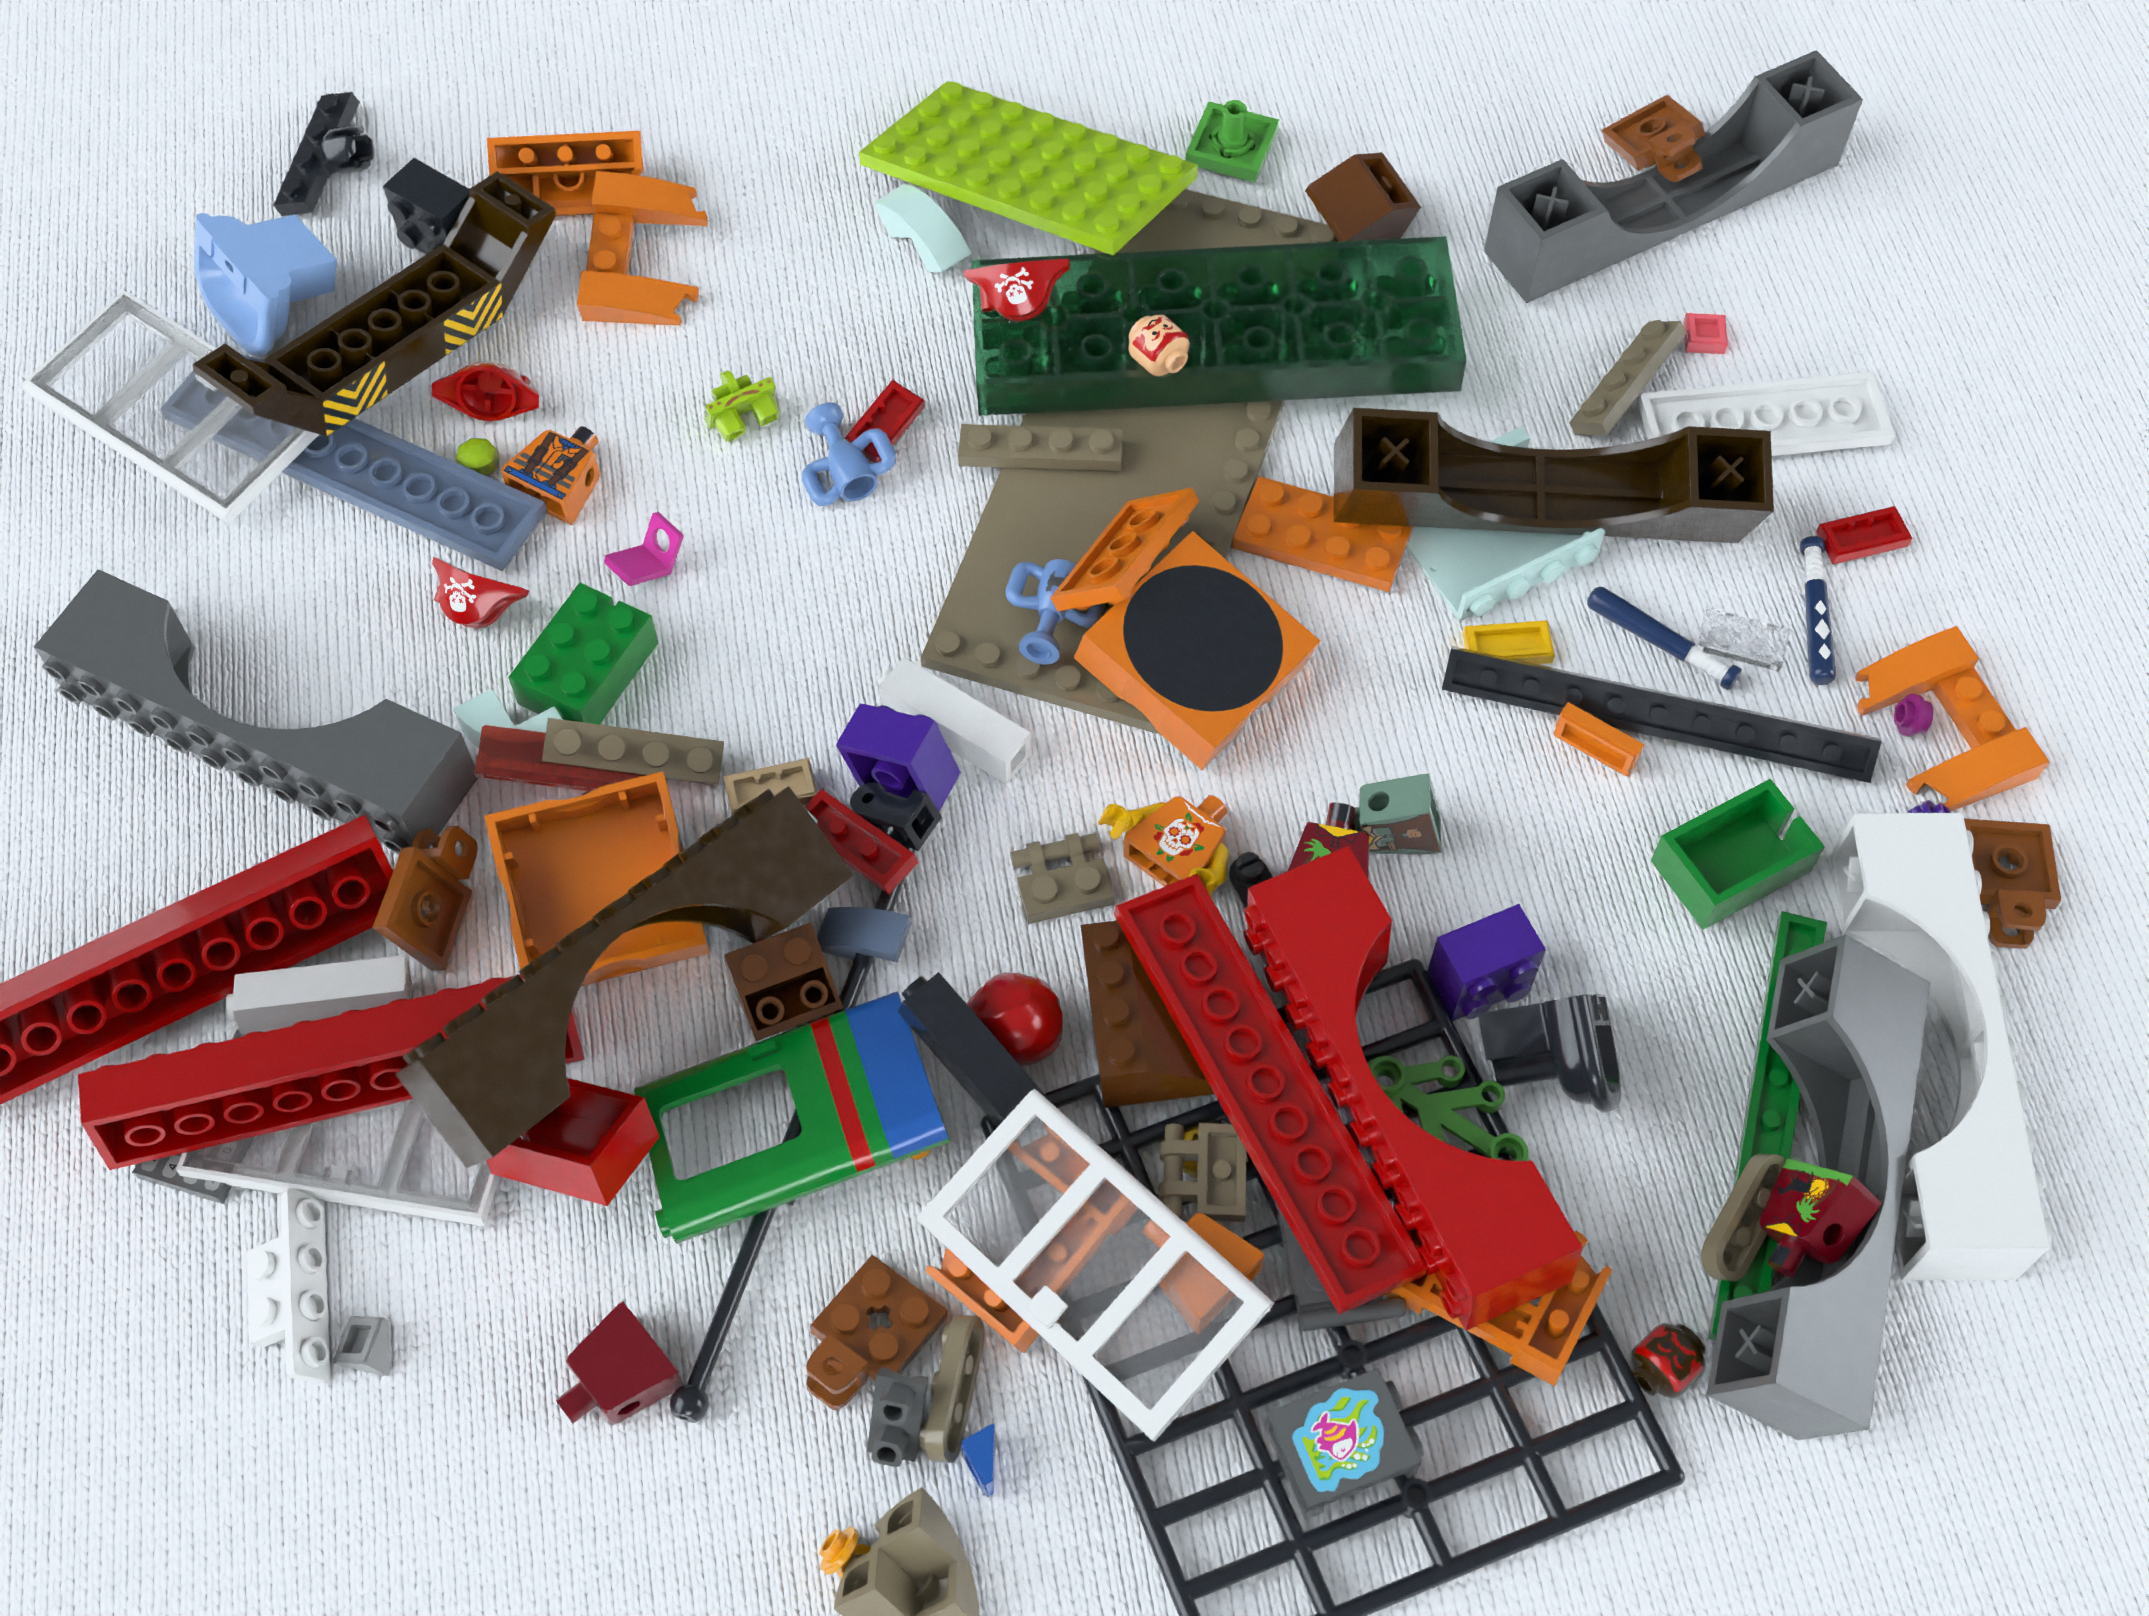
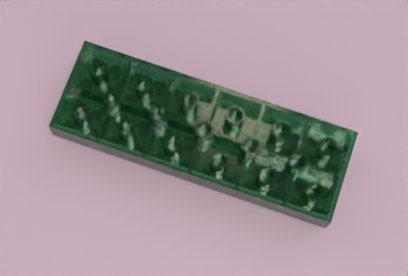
(1255, 321)

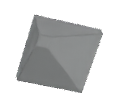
(365, 1345)

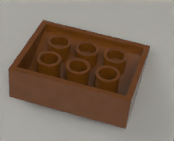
(1134, 1034)

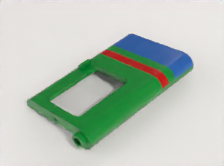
(857, 1103)

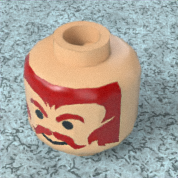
(1158, 345)

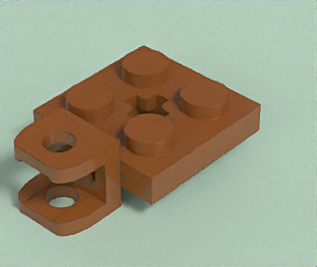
(1658, 135)
(433, 879)
(2018, 895)
(854, 1350)

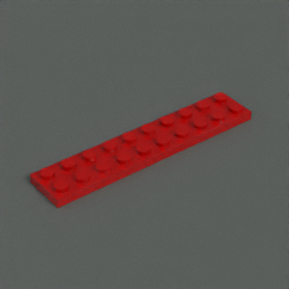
(1270, 1095)

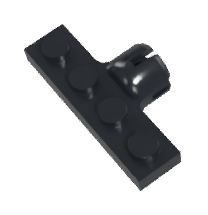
(326, 148)

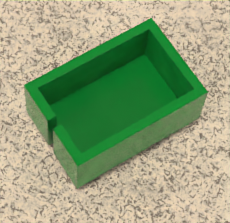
(584, 657)
(1736, 854)

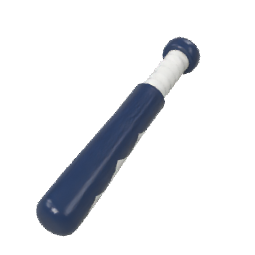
(1653, 631)
(1819, 632)

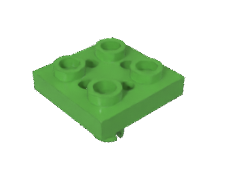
(1233, 134)

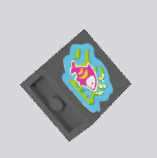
(1343, 1441)

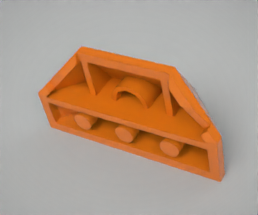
(564, 166)

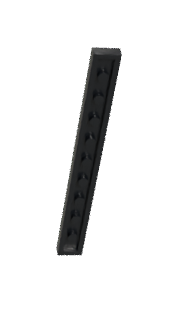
(1663, 714)

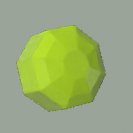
(478, 455)

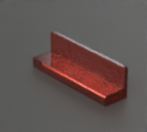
(518, 756)

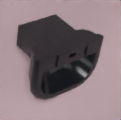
(1553, 1041)

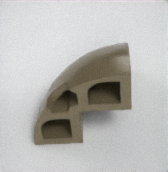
(911, 1567)

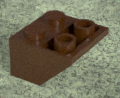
(1364, 199)
(782, 981)

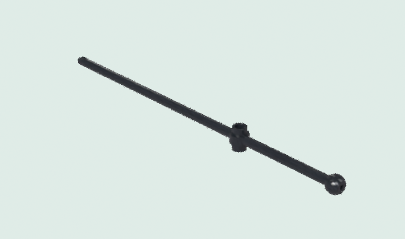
(690, 1400)

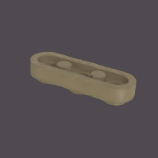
(1737, 1229)
(953, 1388)

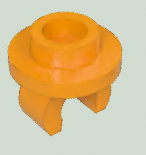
(839, 1549)

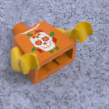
(1174, 839)

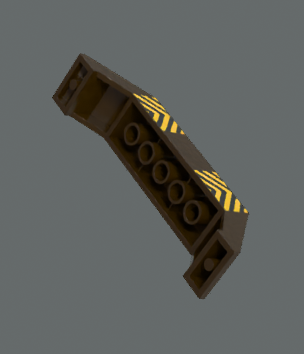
(398, 325)

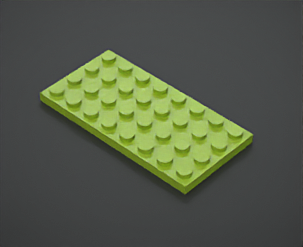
(1030, 166)

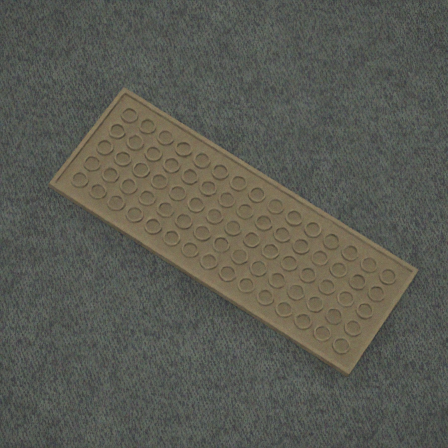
(1064, 511)

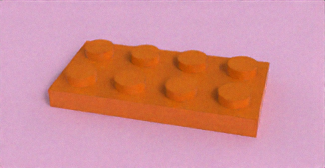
(1301, 531)
(1125, 550)

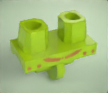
(738, 398)

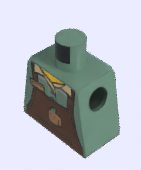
(1400, 816)

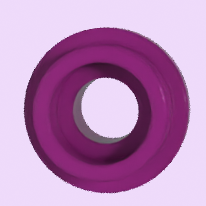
(1913, 715)

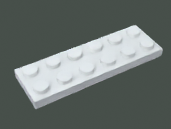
(1799, 412)

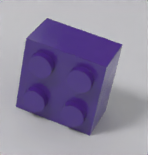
(898, 752)
(1486, 963)

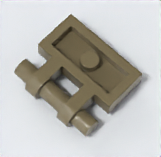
(1063, 889)
(1220, 1171)

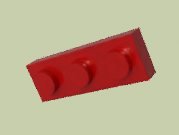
(861, 843)

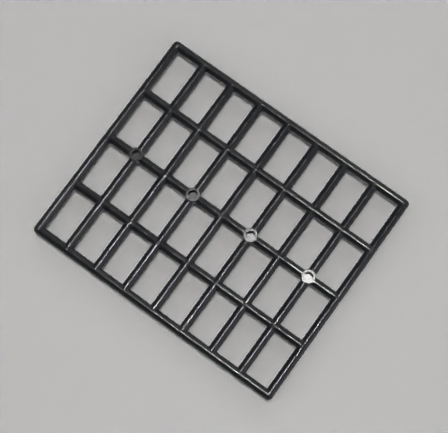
(1349, 1363)

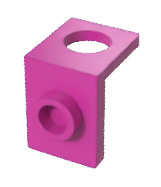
(649, 559)

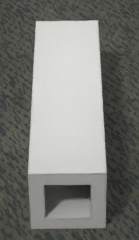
(965, 723)
(315, 992)

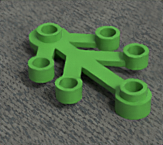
(1439, 1109)

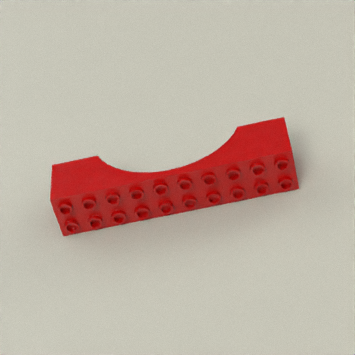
(1477, 1219)

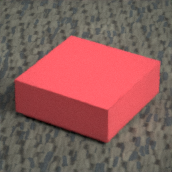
(1705, 333)

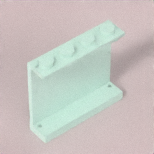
(1488, 566)

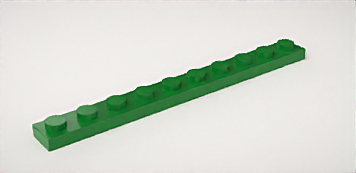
(1770, 1104)

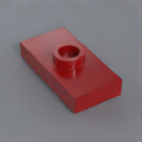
(891, 413)
(1864, 535)

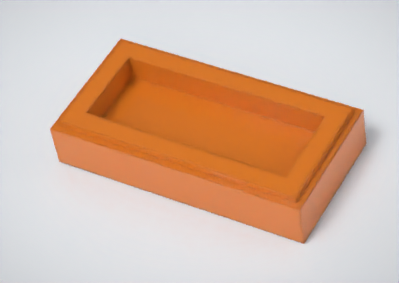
(1598, 739)

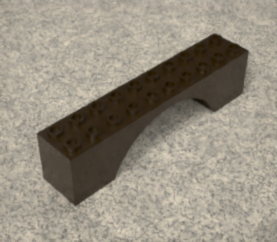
(1670, 487)
(507, 1061)

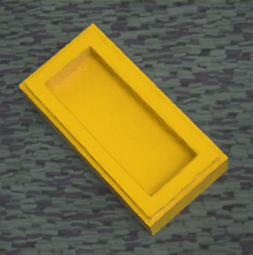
(1517, 641)

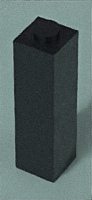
(965, 1047)

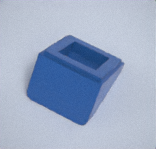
(979, 1456)

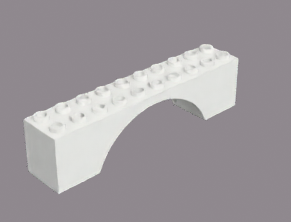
(1974, 1194)

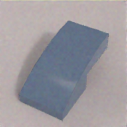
(864, 932)

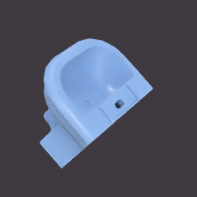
(256, 272)

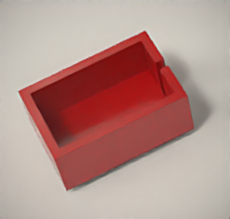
(582, 1145)

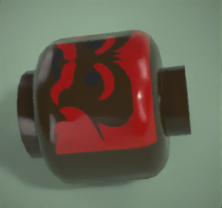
(1668, 1360)

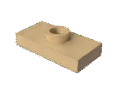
(750, 784)

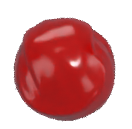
(1021, 1015)

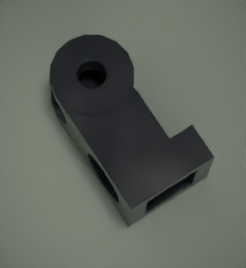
(903, 819)

